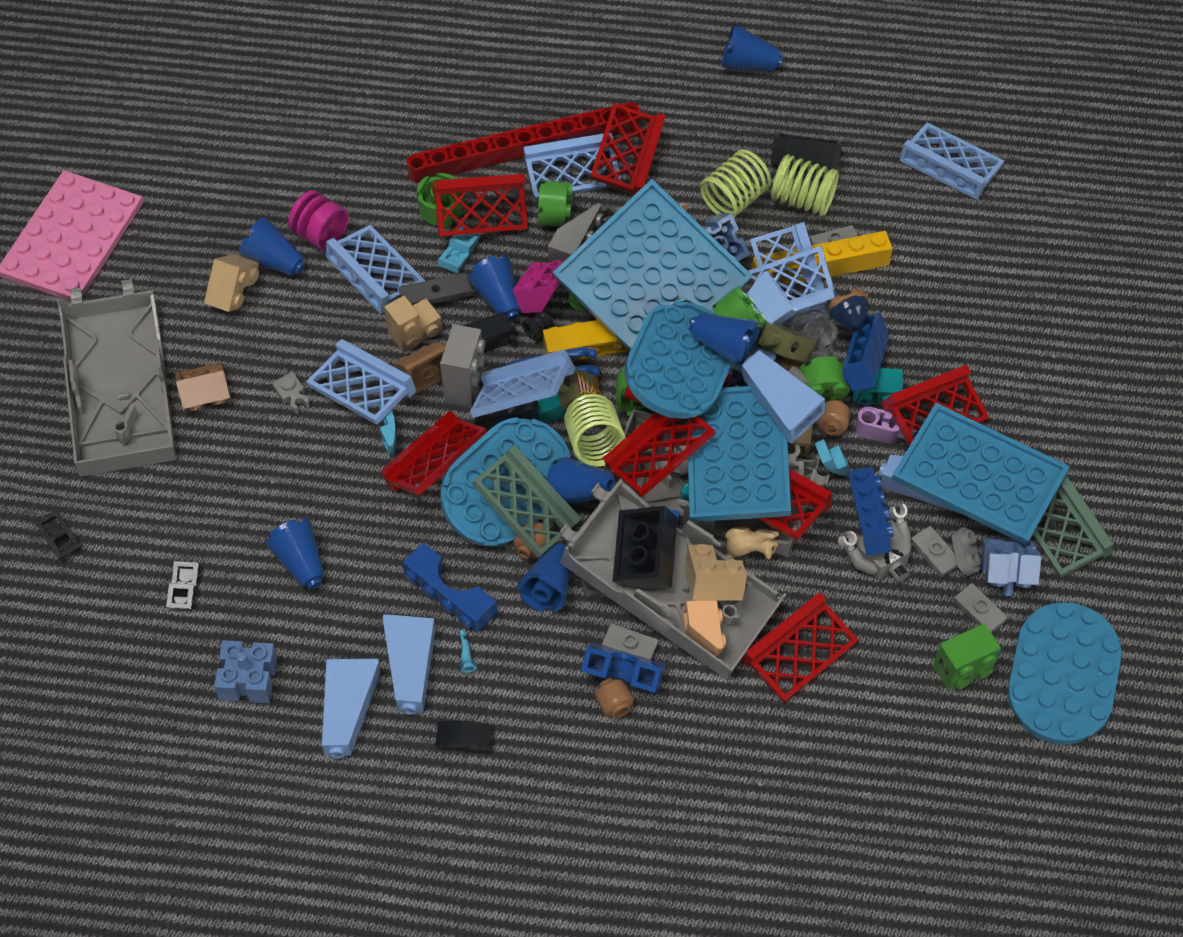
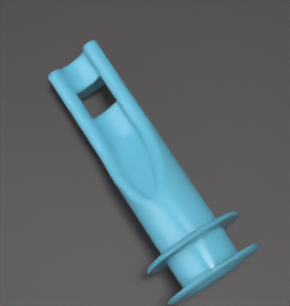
(467, 664)

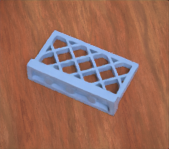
(564, 151)
(947, 169)
(802, 244)
(359, 274)
(807, 301)
(372, 370)
(522, 382)

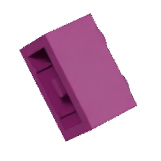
(537, 286)

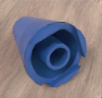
(749, 52)
(271, 249)
(494, 282)
(726, 335)
(577, 479)
(297, 551)
(546, 581)

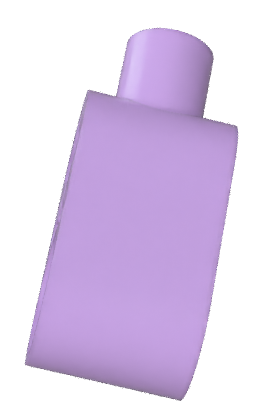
(882, 425)

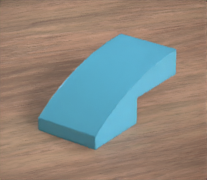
(458, 252)
(389, 435)
(833, 458)

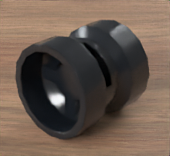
(534, 326)

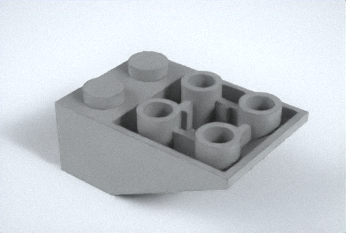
(574, 234)

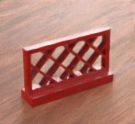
(646, 150)
(474, 185)
(930, 388)
(648, 437)
(421, 454)
(805, 493)
(789, 628)

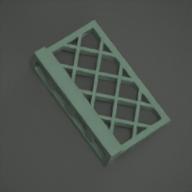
(537, 491)
(1081, 517)

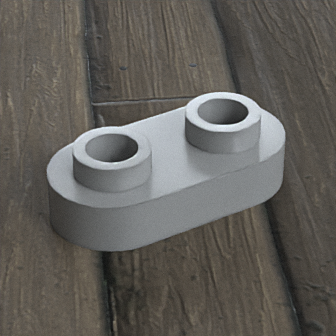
(966, 551)

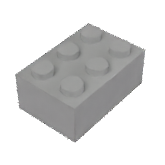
(463, 366)

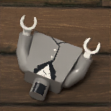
(886, 563)

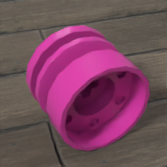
(317, 219)

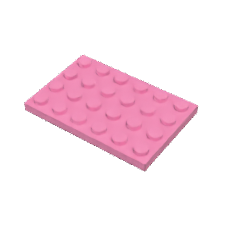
(70, 235)

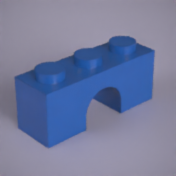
(610, 662)

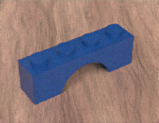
(471, 606)

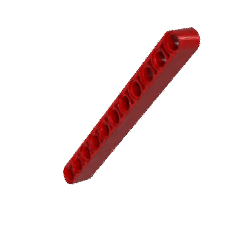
(510, 144)

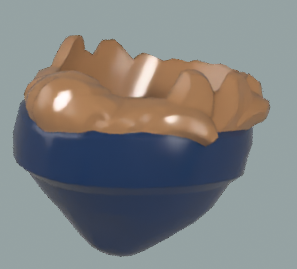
(850, 310)

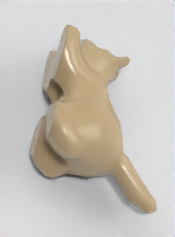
(744, 541)

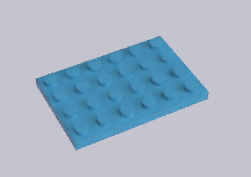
(742, 466)
(980, 473)

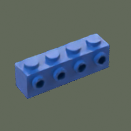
(866, 353)
(869, 511)

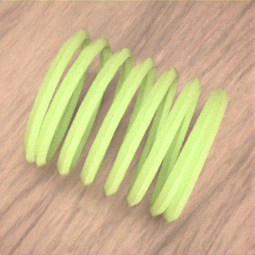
(738, 179)
(784, 181)
(576, 427)

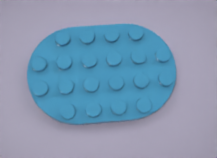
(670, 367)
(462, 503)
(1064, 673)

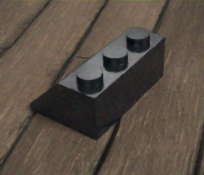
(816, 150)
(645, 548)

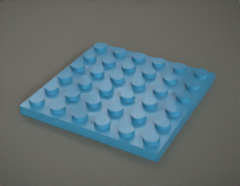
(646, 259)

